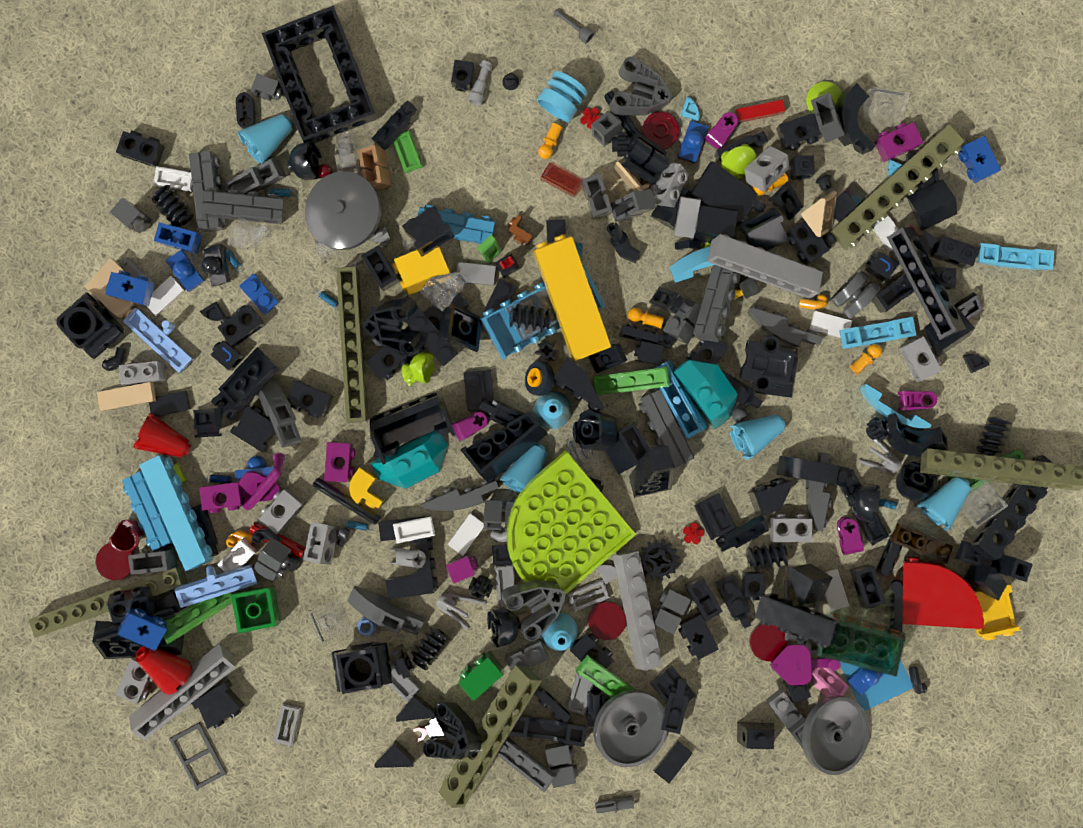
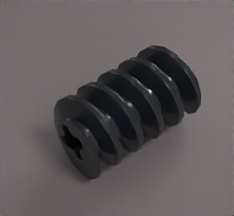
(170, 207)
(530, 317)
(993, 436)
(766, 556)
(430, 648)

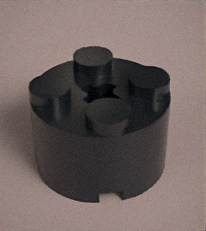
(595, 431)

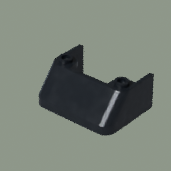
(409, 422)

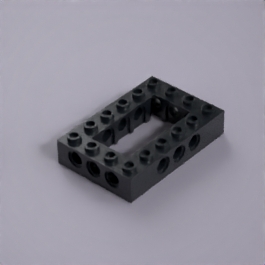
(300, 33)

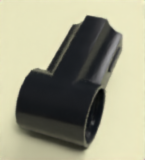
(595, 702)

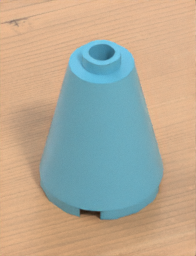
(265, 136)
(548, 419)
(756, 434)
(525, 468)
(946, 502)
(561, 633)

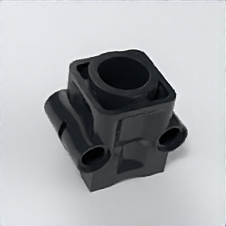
(103, 330)
(774, 364)
(350, 679)

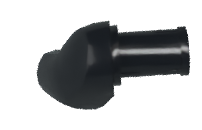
(622, 244)

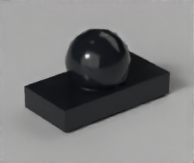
(216, 265)

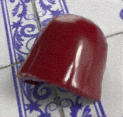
(126, 536)

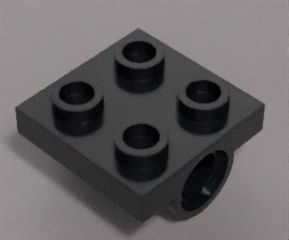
(645, 158)

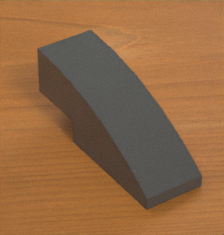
(256, 178)

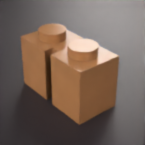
(375, 159)

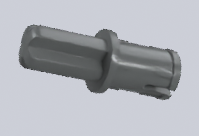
(614, 804)

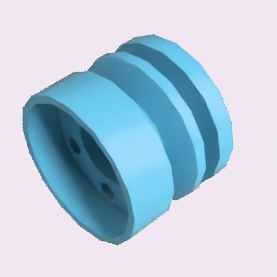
(562, 96)

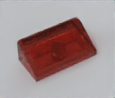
(561, 179)

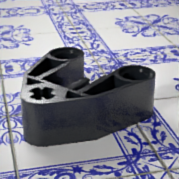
(387, 323)
(465, 740)

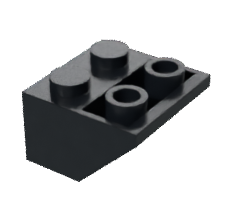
(628, 449)
(770, 497)

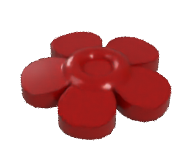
(591, 116)
(692, 533)

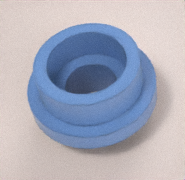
(360, 627)

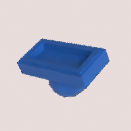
(692, 142)
(185, 271)
(257, 464)
(864, 679)

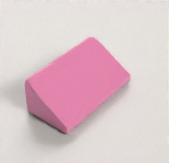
(828, 682)

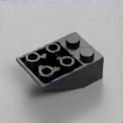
(575, 379)

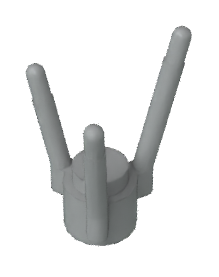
(380, 236)
(889, 462)
(447, 604)

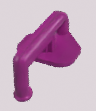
(258, 487)
(795, 664)

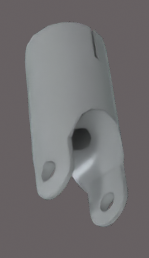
(409, 558)

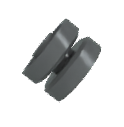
(856, 295)

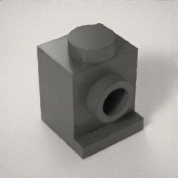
(267, 88)
(605, 128)

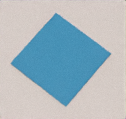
(885, 689)

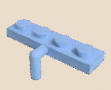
(159, 339)
(215, 585)

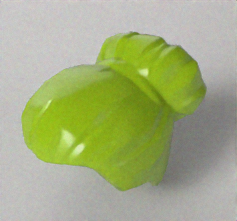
(418, 369)

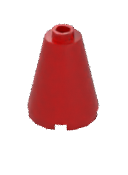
(161, 438)
(164, 668)

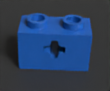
(979, 150)
(178, 238)
(119, 283)
(148, 636)

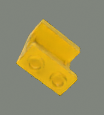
(418, 270)
(997, 615)

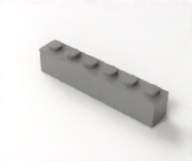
(765, 266)
(637, 610)
(164, 707)

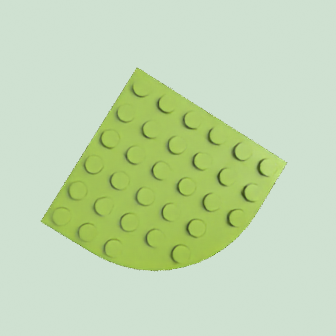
(563, 526)

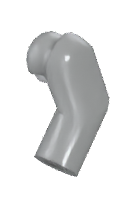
(499, 536)

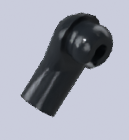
(114, 362)
(264, 534)
(918, 687)

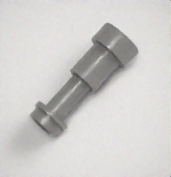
(476, 96)

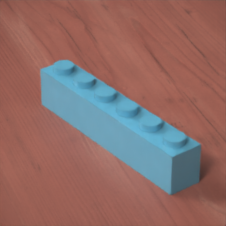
(176, 512)

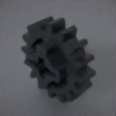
(660, 551)

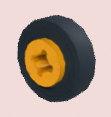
(539, 378)

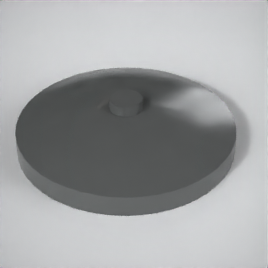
(343, 210)
(629, 728)
(835, 735)

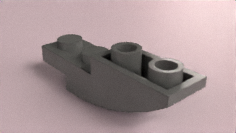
(775, 325)
(280, 413)
(453, 499)
(817, 500)
(384, 614)
(787, 714)

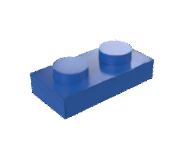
(259, 294)

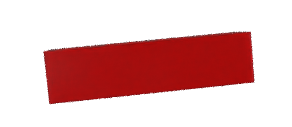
(760, 111)

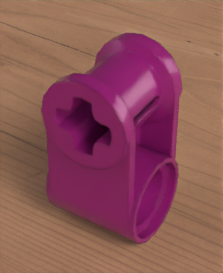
(720, 132)
(913, 400)
(467, 427)
(849, 539)

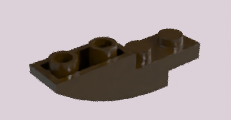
(921, 543)

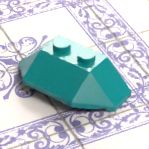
(708, 390)
(413, 461)

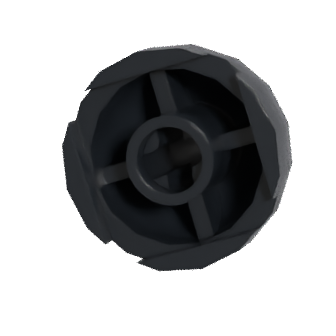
(304, 161)
(913, 484)
(865, 502)
(503, 626)

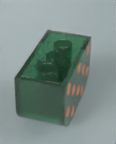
(866, 645)

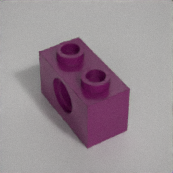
(909, 139)
(332, 471)
(210, 497)
(462, 568)

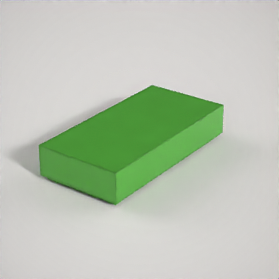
(407, 152)
(489, 248)

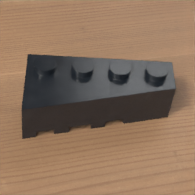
(504, 446)
(653, 472)
(797, 620)
(121, 647)

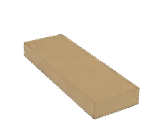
(126, 396)

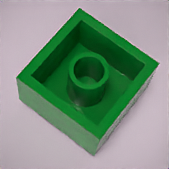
(255, 609)
(481, 675)

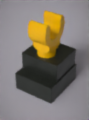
(747, 288)

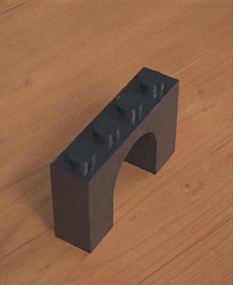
(418, 583)

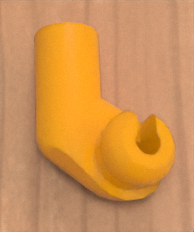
(813, 304)
(235, 537)

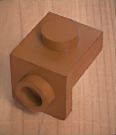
(519, 235)

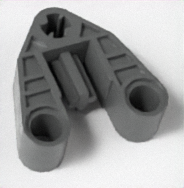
(646, 91)
(541, 602)

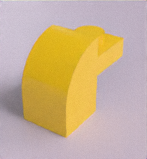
(360, 486)

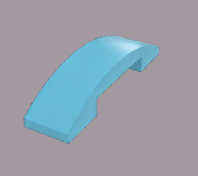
(1015, 258)
(684, 267)
(877, 333)
(873, 397)

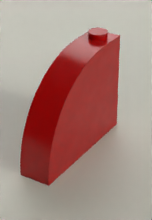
(938, 597)

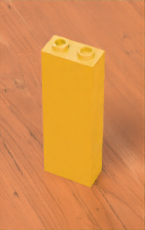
(571, 297)

